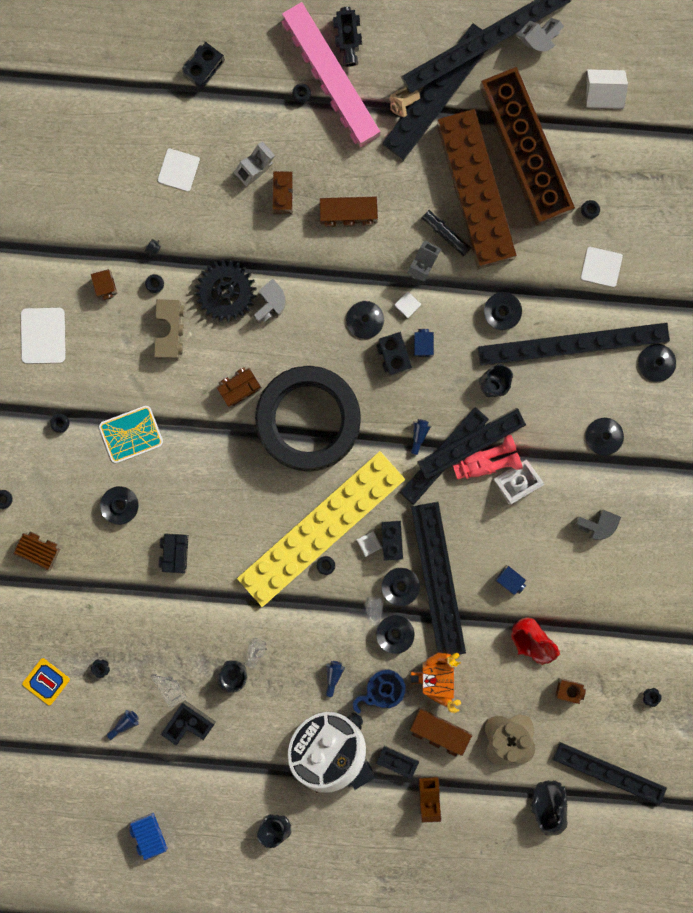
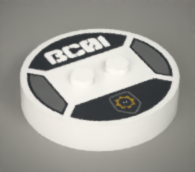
(326, 752)

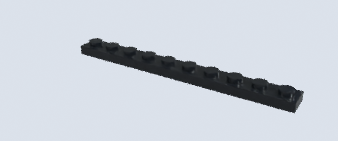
(479, 43)
(573, 344)

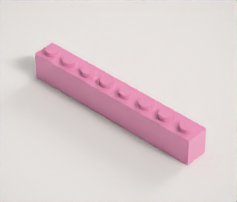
(330, 73)

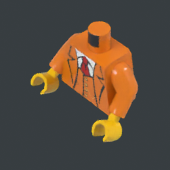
(439, 679)

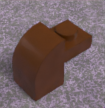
(429, 800)

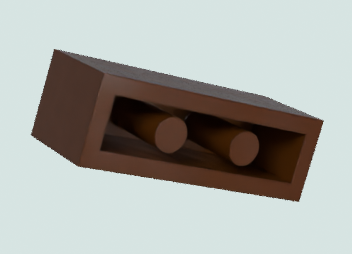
(348, 211)
(440, 732)

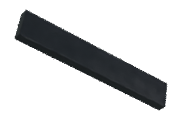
(471, 443)
(418, 484)
(609, 773)

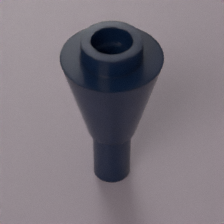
(420, 431)
(334, 672)
(126, 722)

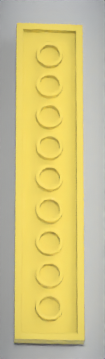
(321, 529)

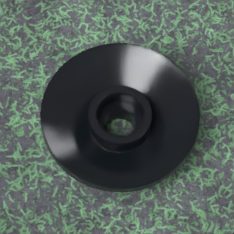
(503, 301)
(365, 329)
(647, 363)
(595, 439)
(109, 505)
(400, 597)
(400, 643)

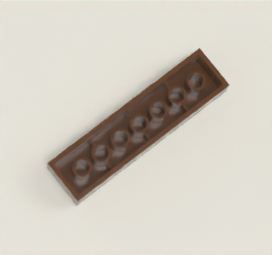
(526, 146)
(476, 189)

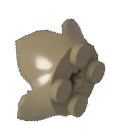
(497, 732)

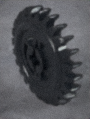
(236, 276)

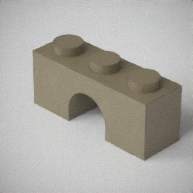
(170, 346)

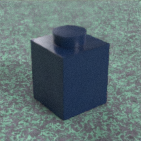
(423, 343)
(511, 580)

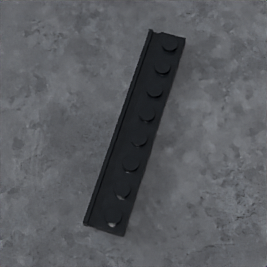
(431, 103)
(438, 578)

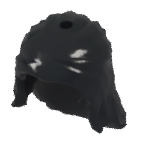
(548, 800)

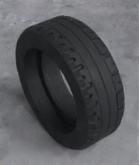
(300, 377)

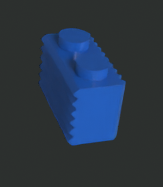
(148, 836)

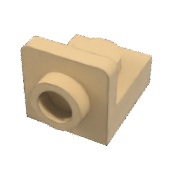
(401, 99)

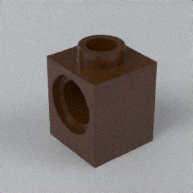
(104, 284)
(561, 691)

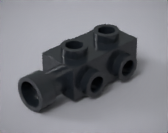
(347, 33)

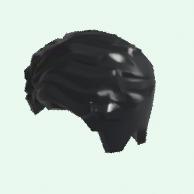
(496, 381)
(232, 676)
(273, 830)

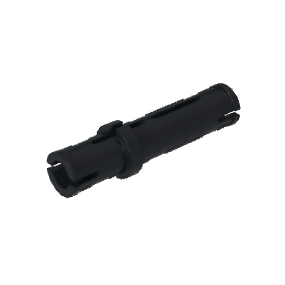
(443, 230)

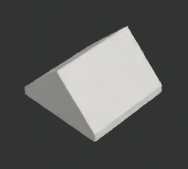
(606, 89)
(518, 483)

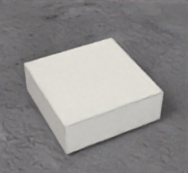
(407, 305)
(369, 543)

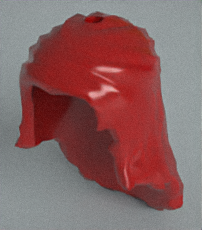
(533, 641)

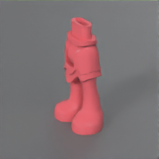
(479, 465)

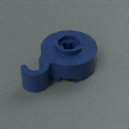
(376, 696)

